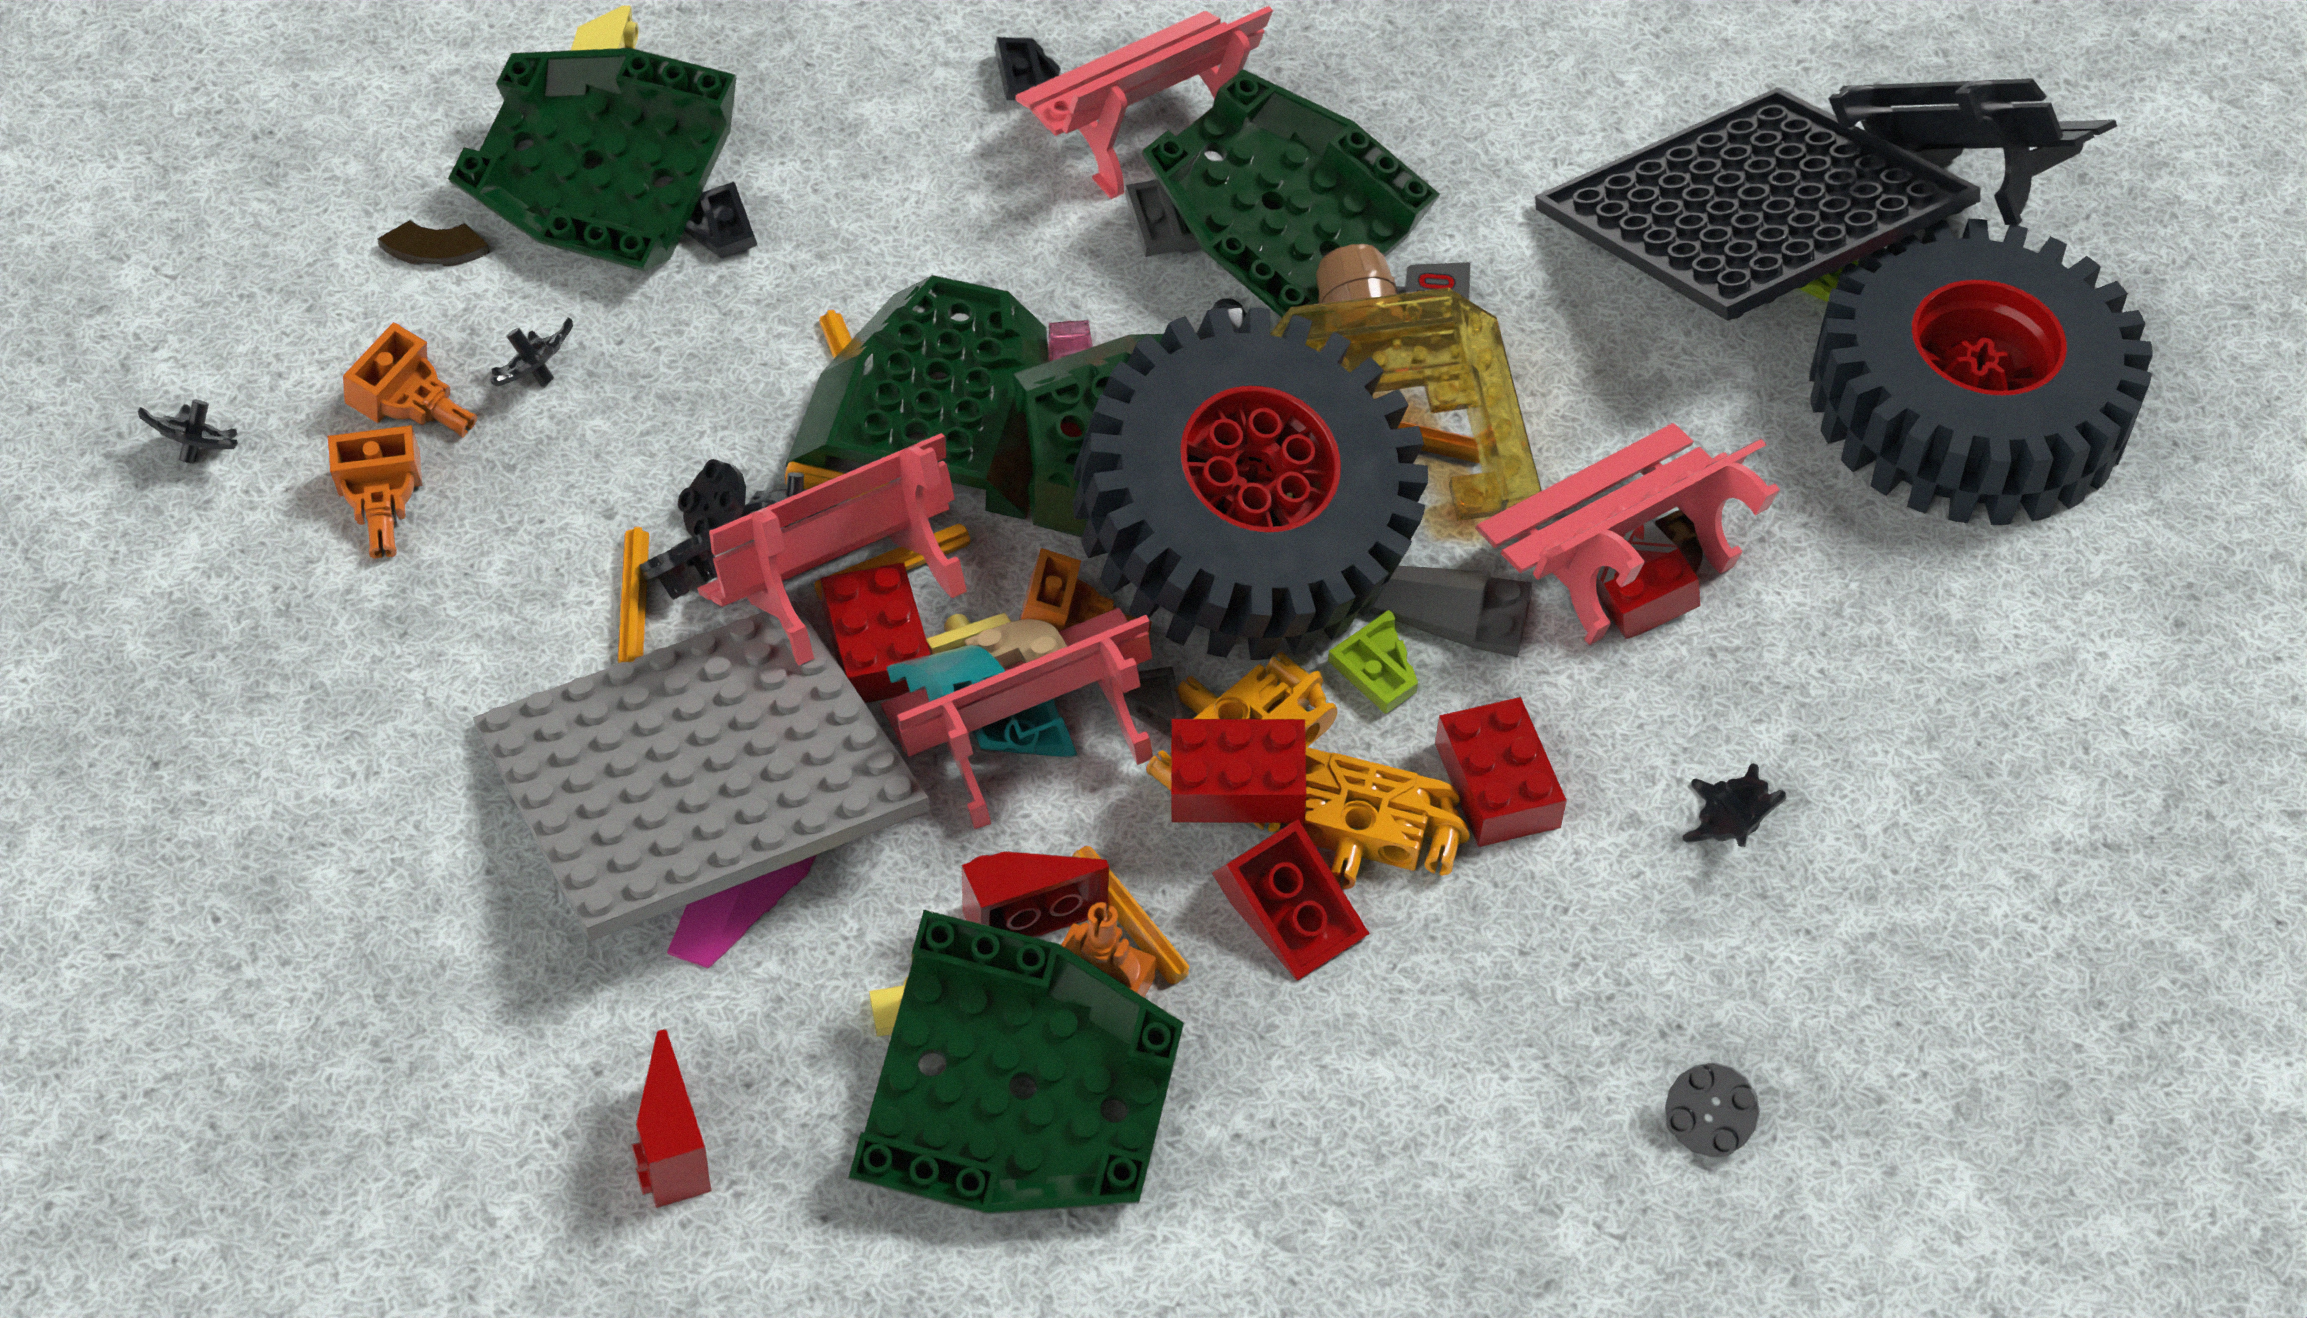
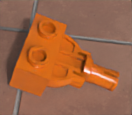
(402, 384)
(375, 474)
(1059, 596)
(1100, 946)

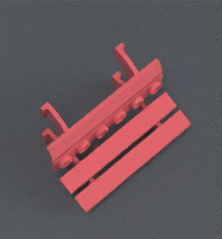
(1136, 72)
(892, 511)
(1592, 535)
(1096, 650)

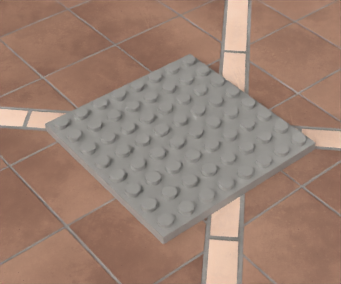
(696, 770)

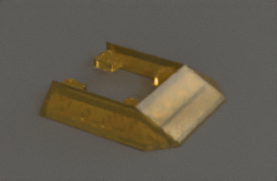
(1461, 362)

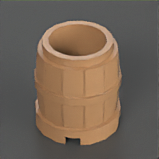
(1354, 273)

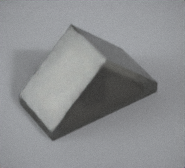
(1156, 699)

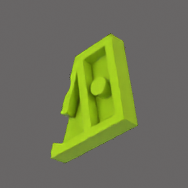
(1377, 663)

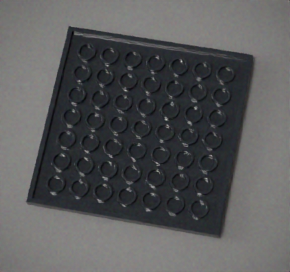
(1756, 202)

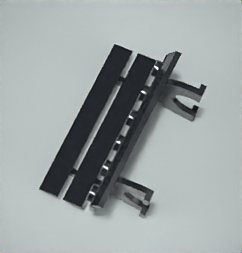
(1979, 121)

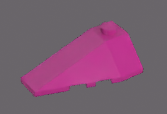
(720, 920)

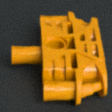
(1257, 698)
(1387, 805)

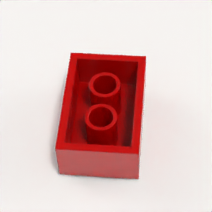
(873, 626)
(1238, 771)
(1500, 771)

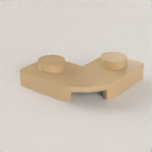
(1019, 641)

